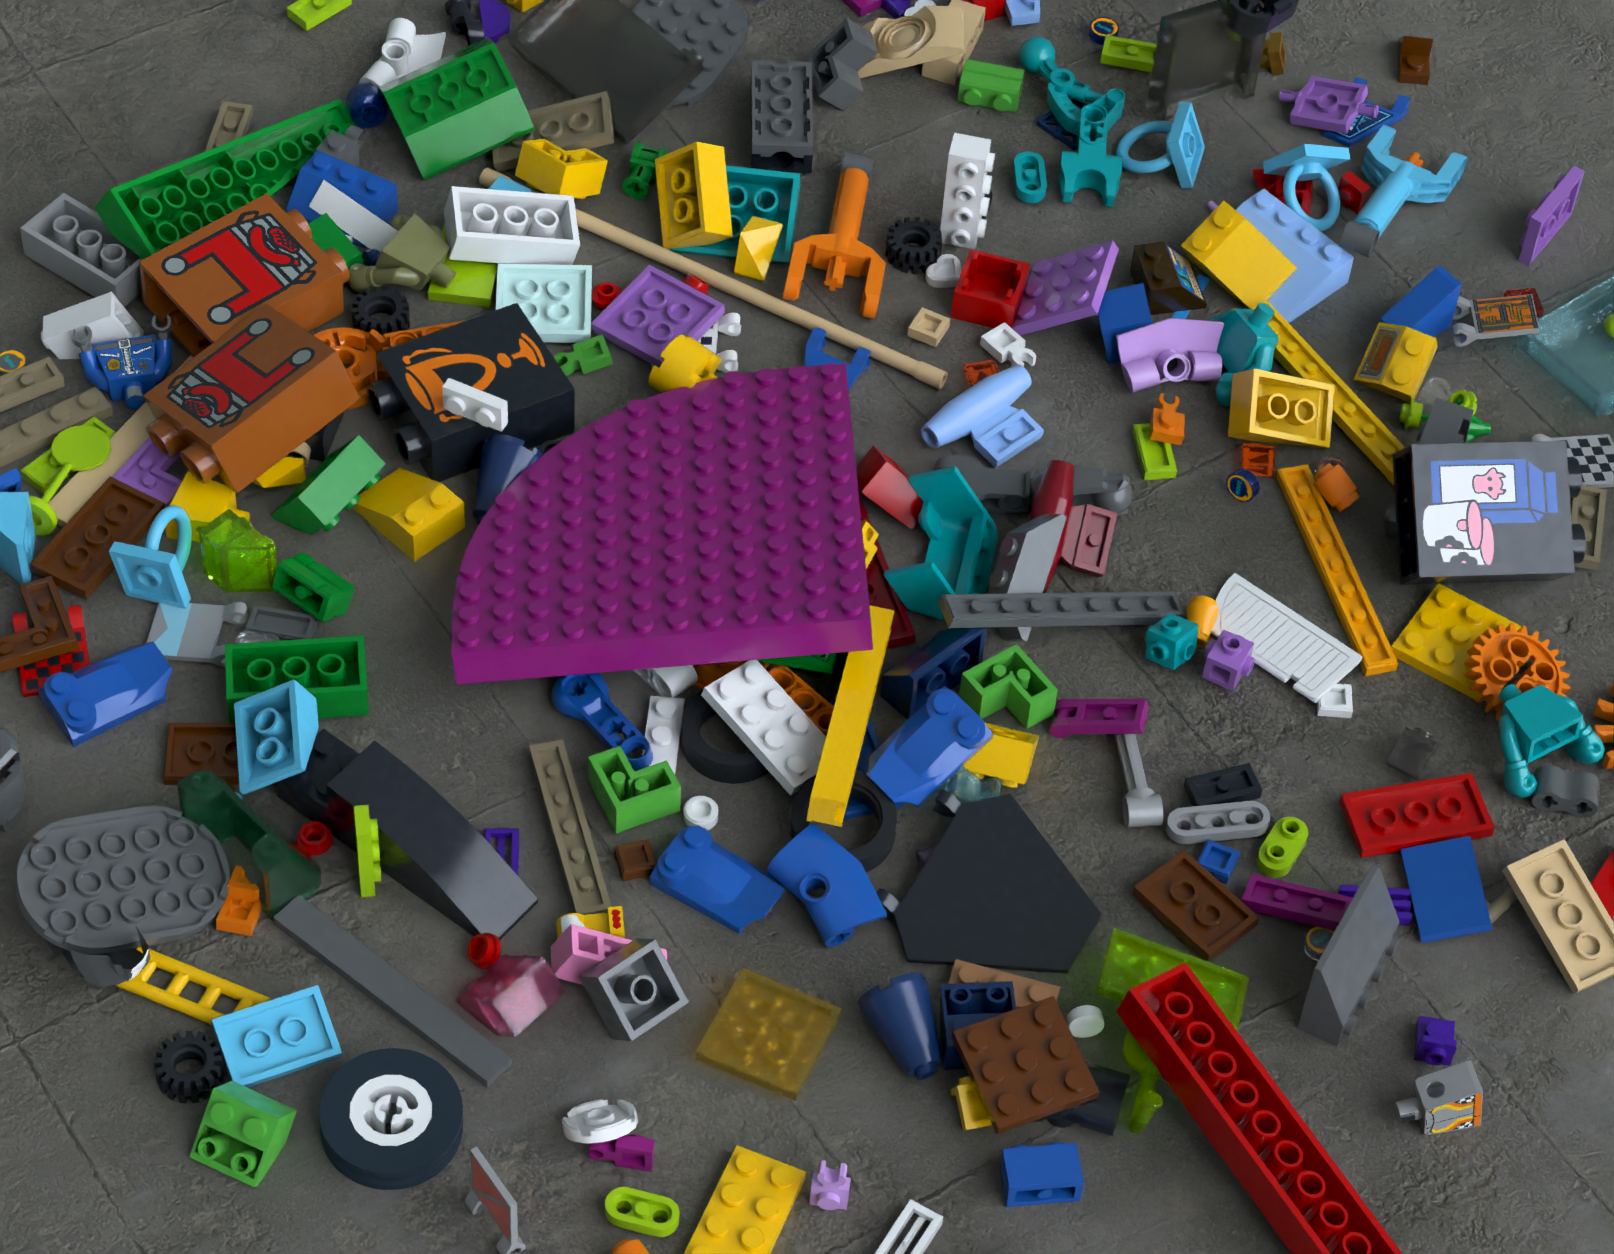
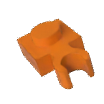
(1166, 423)

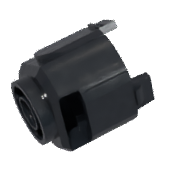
(1249, 22)

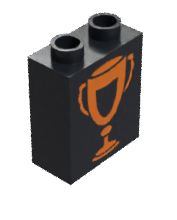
(490, 353)

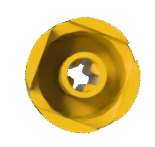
(684, 365)

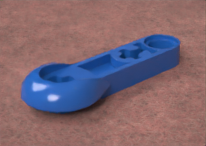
(599, 714)

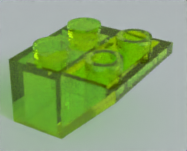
(237, 555)

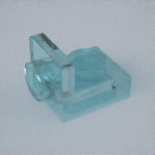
(969, 788)

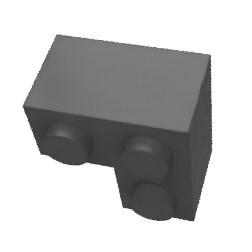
(838, 61)

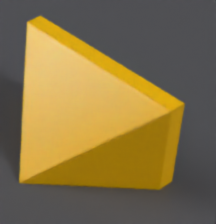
(757, 248)
(285, 472)

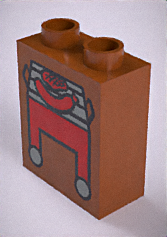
(237, 267)
(249, 399)

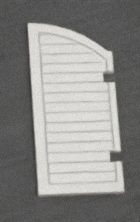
(1283, 639)

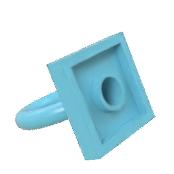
(1183, 146)
(1306, 164)
(155, 573)

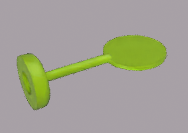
(73, 449)

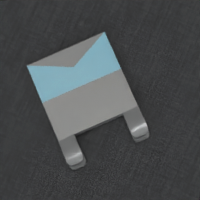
(194, 631)

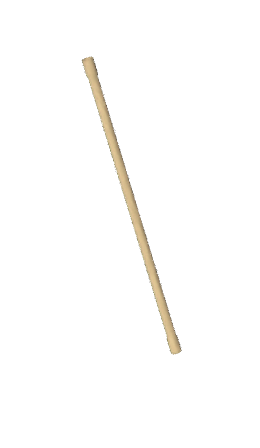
(918, 369)

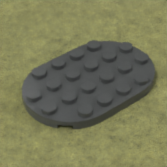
(709, 26)
(106, 872)

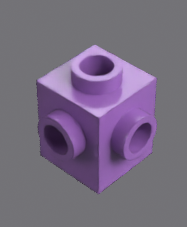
(1228, 660)

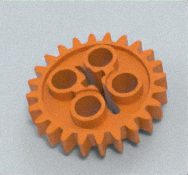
(1498, 657)

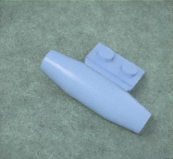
(988, 416)

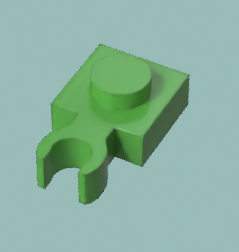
(587, 355)

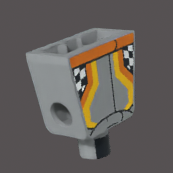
(1444, 1100)

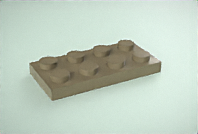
(568, 124)

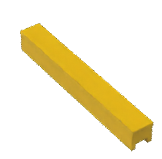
(849, 725)

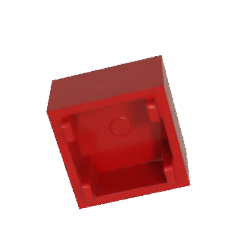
(989, 289)

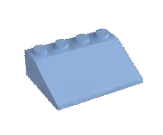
(1319, 260)

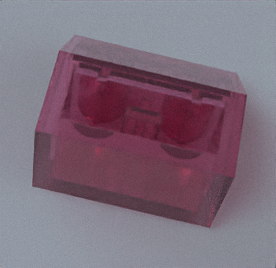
(511, 993)

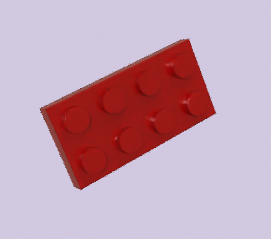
(1416, 814)

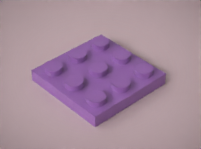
(1065, 288)
(655, 313)

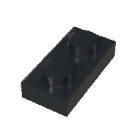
(1223, 786)

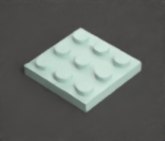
(551, 297)

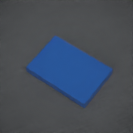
(1446, 889)

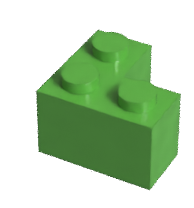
(1009, 682)
(632, 796)

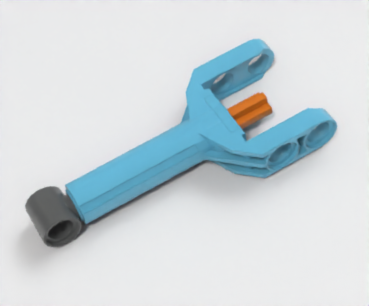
(1395, 183)

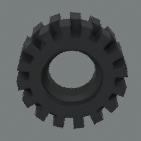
(917, 233)
(381, 302)
(184, 1049)

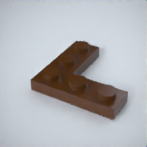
(50, 632)

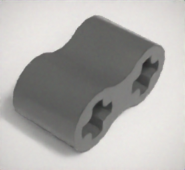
(1566, 791)

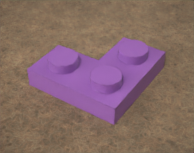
(148, 474)

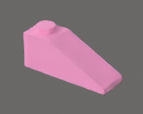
(582, 949)

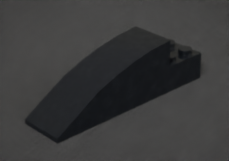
(419, 833)

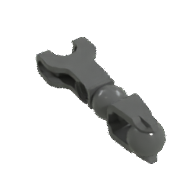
(1014, 490)

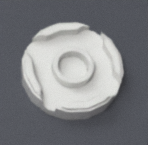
(599, 1122)

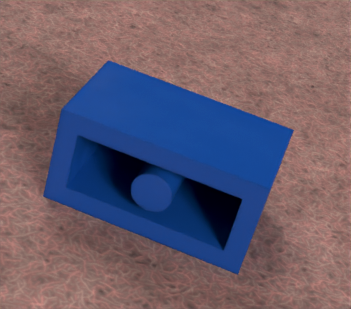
(1041, 1174)

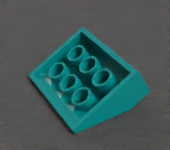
(762, 195)

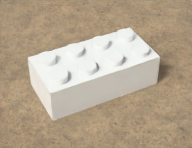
(511, 226)

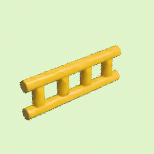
(184, 973)

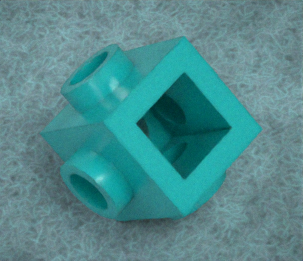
(1171, 641)

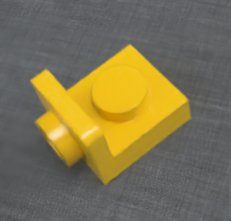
(970, 1106)

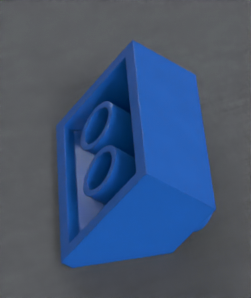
(363, 187)

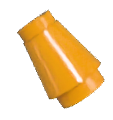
(1203, 612)

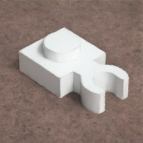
(1006, 344)

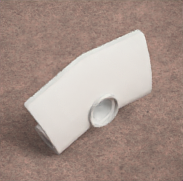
(404, 53)

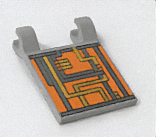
(1495, 318)

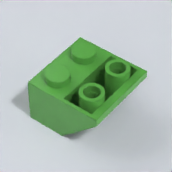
(242, 1132)

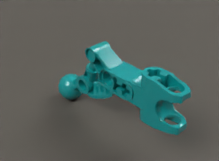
(1090, 164)

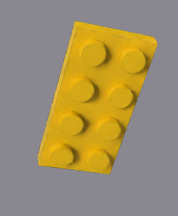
(747, 1206)

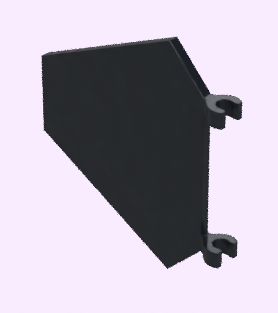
(993, 895)

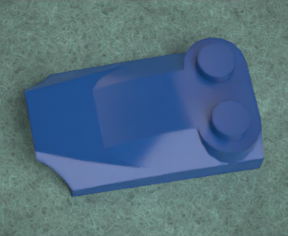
(106, 691)
(928, 748)
(714, 880)

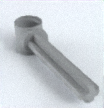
(1140, 805)

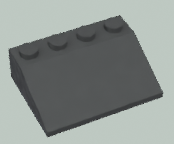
(1351, 961)

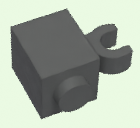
(345, 146)

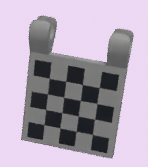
(1594, 456)

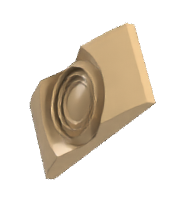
(915, 39)

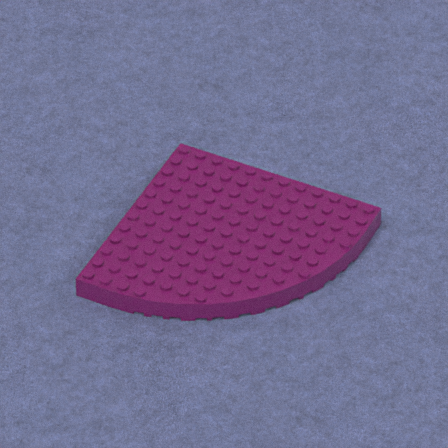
(675, 537)

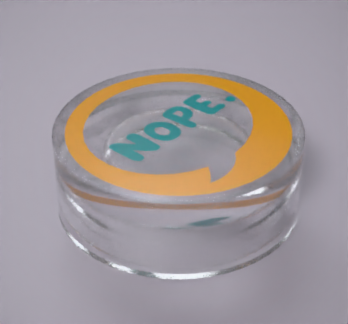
(1316, 941)

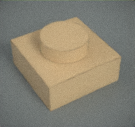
(928, 327)

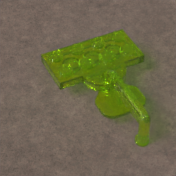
(1135, 960)

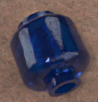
(366, 105)

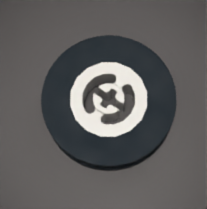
(420, 1137)

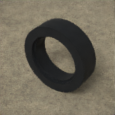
(708, 761)
(865, 790)

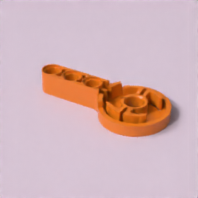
(363, 364)

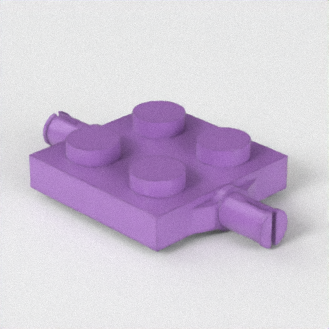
(1328, 104)

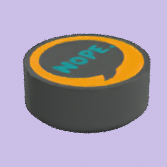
(12, 360)

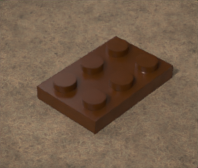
(1195, 906)

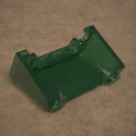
(229, 813)

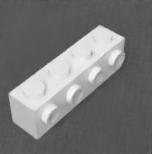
(965, 190)

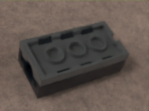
(781, 116)

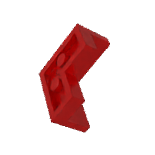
(888, 486)

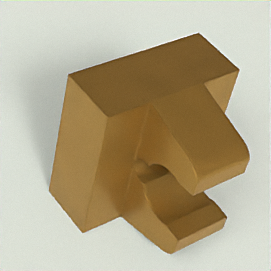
(1274, 54)

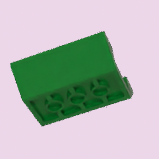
(457, 108)

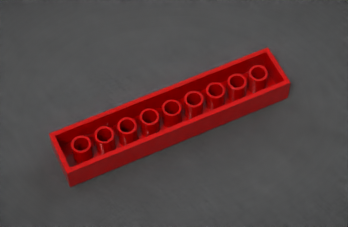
(1249, 1118)

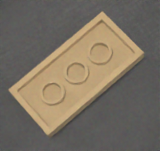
(1565, 914)

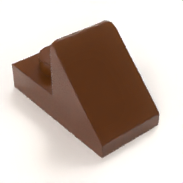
(1414, 60)

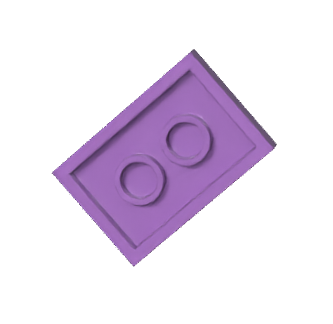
(1551, 215)

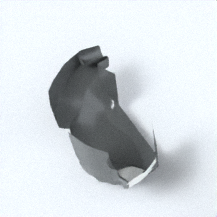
(108, 967)

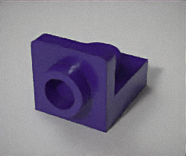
(1434, 1041)

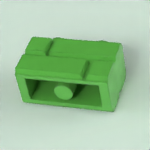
(991, 85)

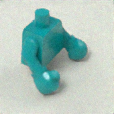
(1244, 345)
(1536, 725)

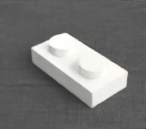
(475, 404)

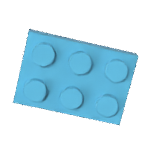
(276, 1037)

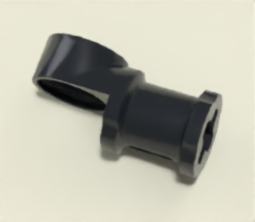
(464, 21)

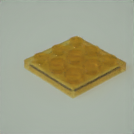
(768, 1034)

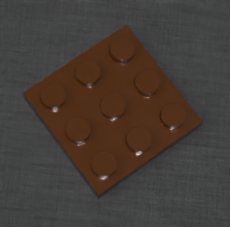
(1025, 1064)

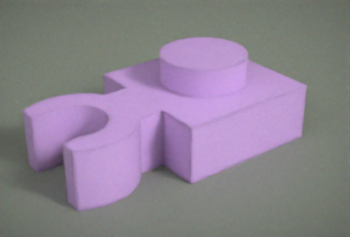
(830, 1187)

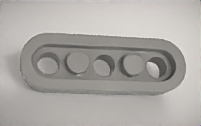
(1230, 816)

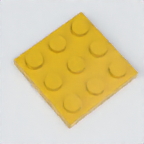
(1442, 634)

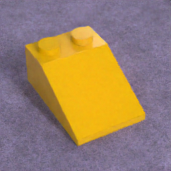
(1237, 256)
(1280, 409)
(412, 512)

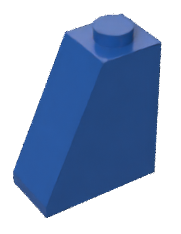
(1428, 305)

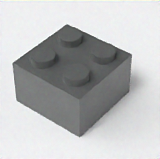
(634, 989)

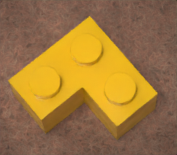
(560, 171)

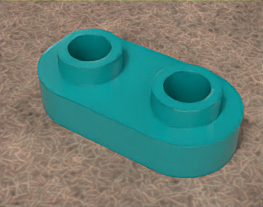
(1029, 177)

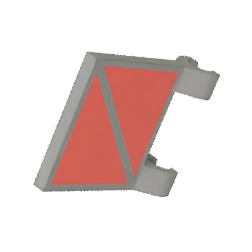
(497, 1200)

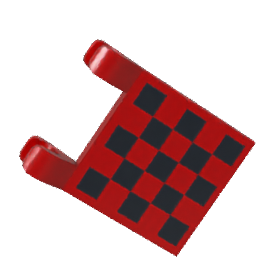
(35, 674)

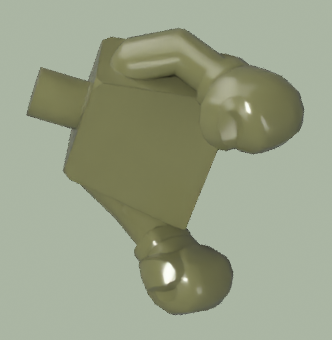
(407, 259)

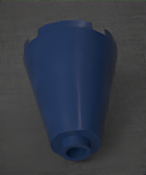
(500, 464)
(905, 1023)

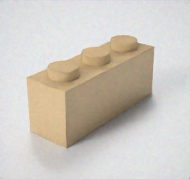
(950, 68)

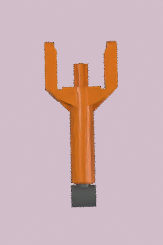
(839, 249)

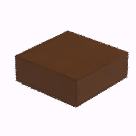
(635, 859)

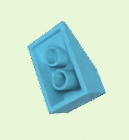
(274, 734)

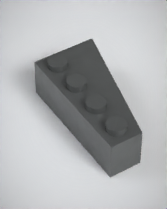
(1445, 424)

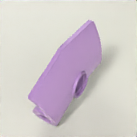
(1149, 349)

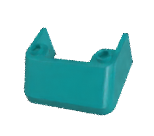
(959, 545)

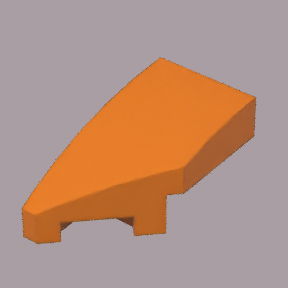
(241, 906)

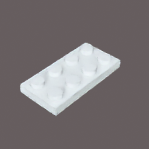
(768, 723)

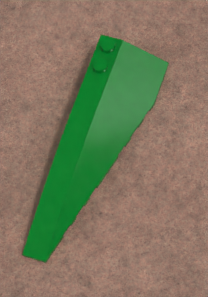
(205, 187)

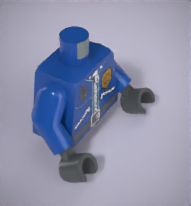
(128, 365)

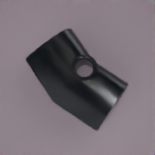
(1100, 1113)

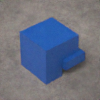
(1121, 312)

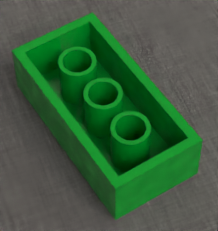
(326, 667)

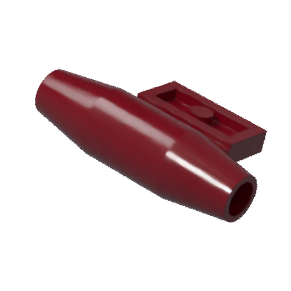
(1087, 529)

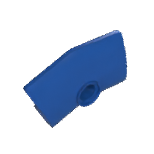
(816, 862)

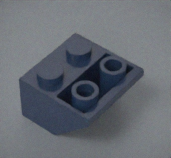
(968, 1004)

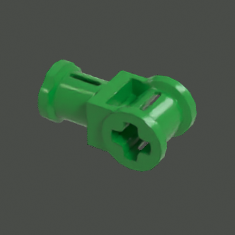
(642, 170)

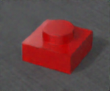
(1353, 192)

